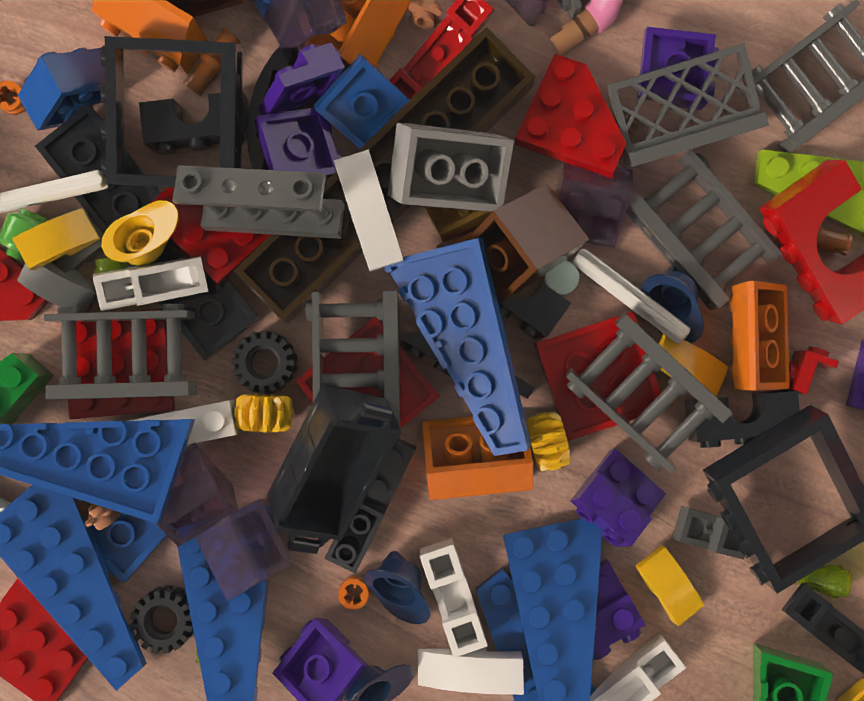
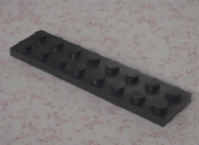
(79, 149)

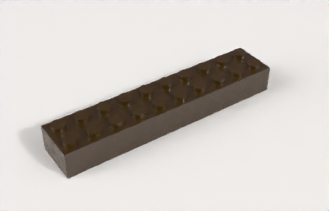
(464, 95)

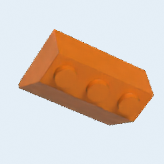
(151, 20)
(367, 29)
(759, 336)
(464, 465)

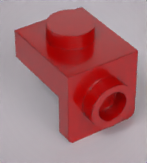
(804, 365)

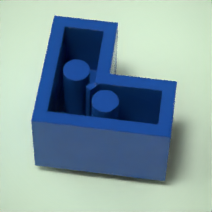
(62, 86)

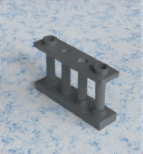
(824, 110)
(260, 201)
(666, 237)
(385, 344)
(680, 383)
(105, 384)

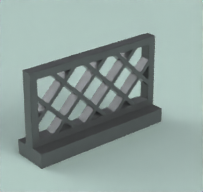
(696, 135)

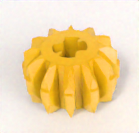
(263, 412)
(548, 441)

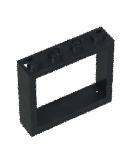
(113, 97)
(770, 444)

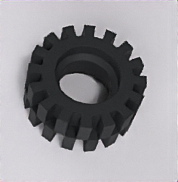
(244, 367)
(149, 632)

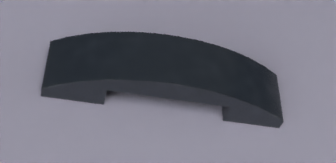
(279, 59)
(827, 624)

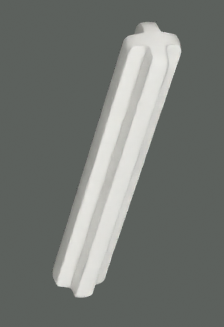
(52, 190)
(631, 296)

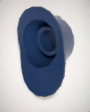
(679, 296)
(398, 588)
(380, 685)

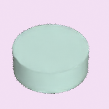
(562, 278)

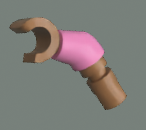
(594, 18)

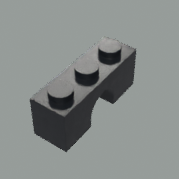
(166, 131)
(537, 313)
(767, 412)

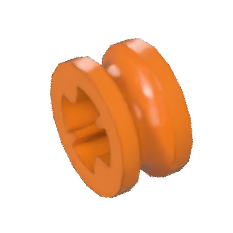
(17, 107)
(343, 590)

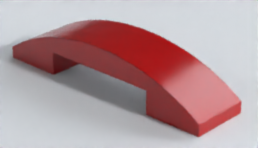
(453, 34)

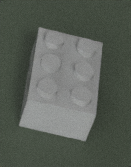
(449, 167)

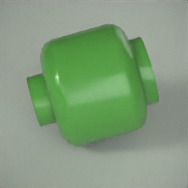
(16, 224)

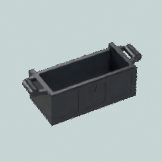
(331, 466)

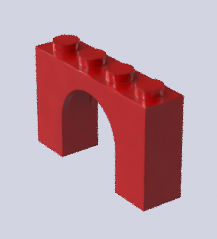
(795, 221)

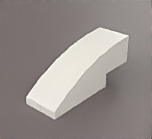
(368, 210)
(149, 283)
(473, 672)
(642, 673)

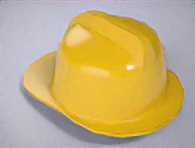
(142, 234)

